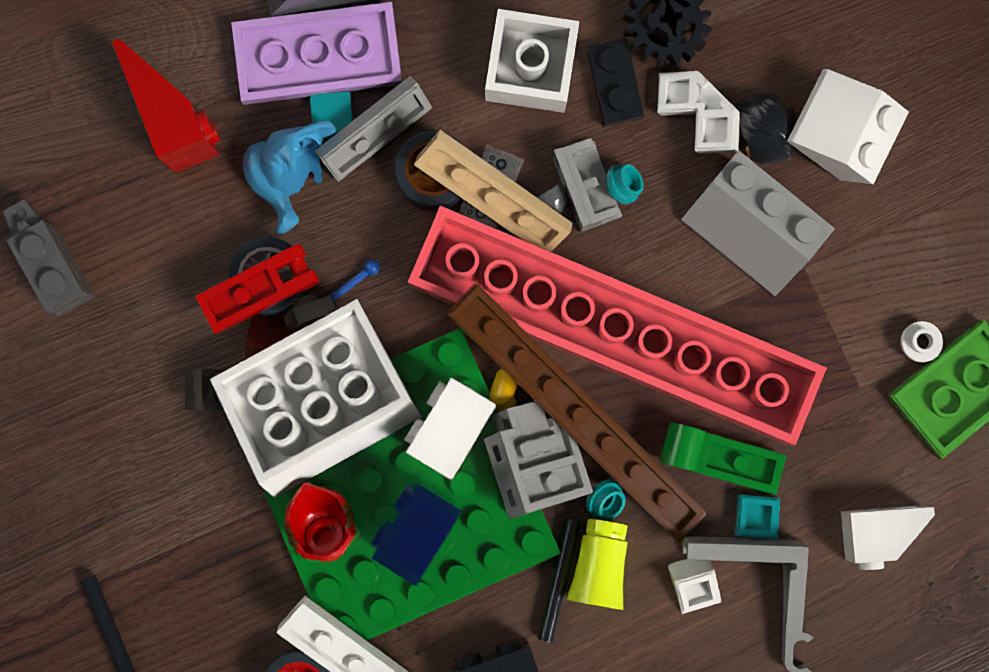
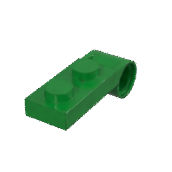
(722, 458)

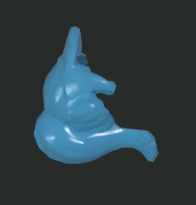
(282, 166)

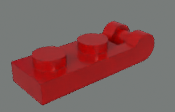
(256, 289)

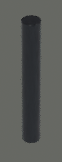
(559, 580)
(107, 625)

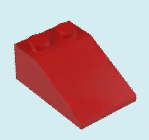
(173, 123)

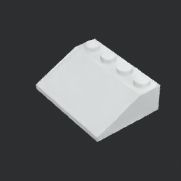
(314, 399)

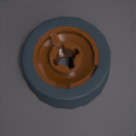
(417, 185)

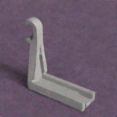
(795, 565)

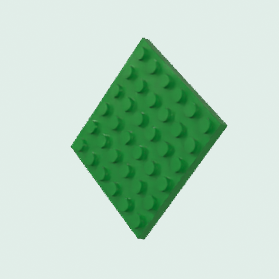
(476, 552)

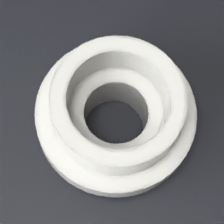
(910, 346)

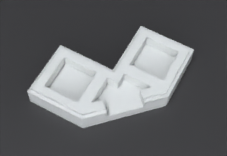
(715, 116)

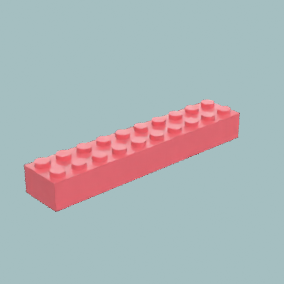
(622, 327)

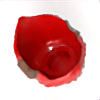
(319, 523)

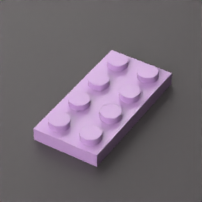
(316, 53)

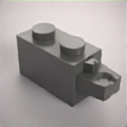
(46, 260)

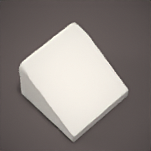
(694, 584)

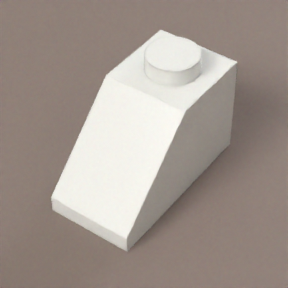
(881, 533)

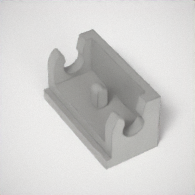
(585, 184)

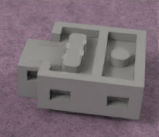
(534, 461)

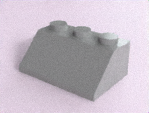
(757, 224)

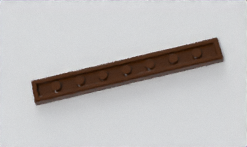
(576, 411)

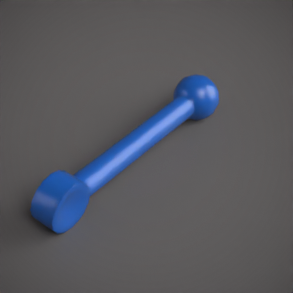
(370, 268)

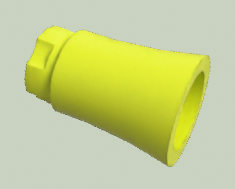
(600, 565)

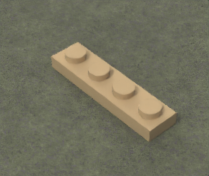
(492, 192)

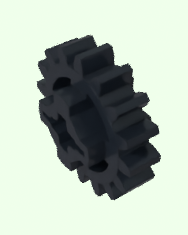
(657, 38)

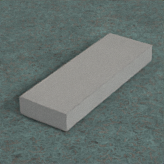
(373, 128)

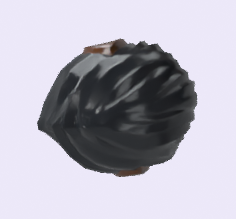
(765, 128)

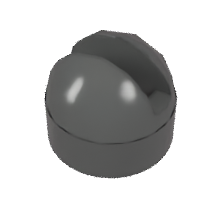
(555, 198)

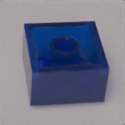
(417, 531)

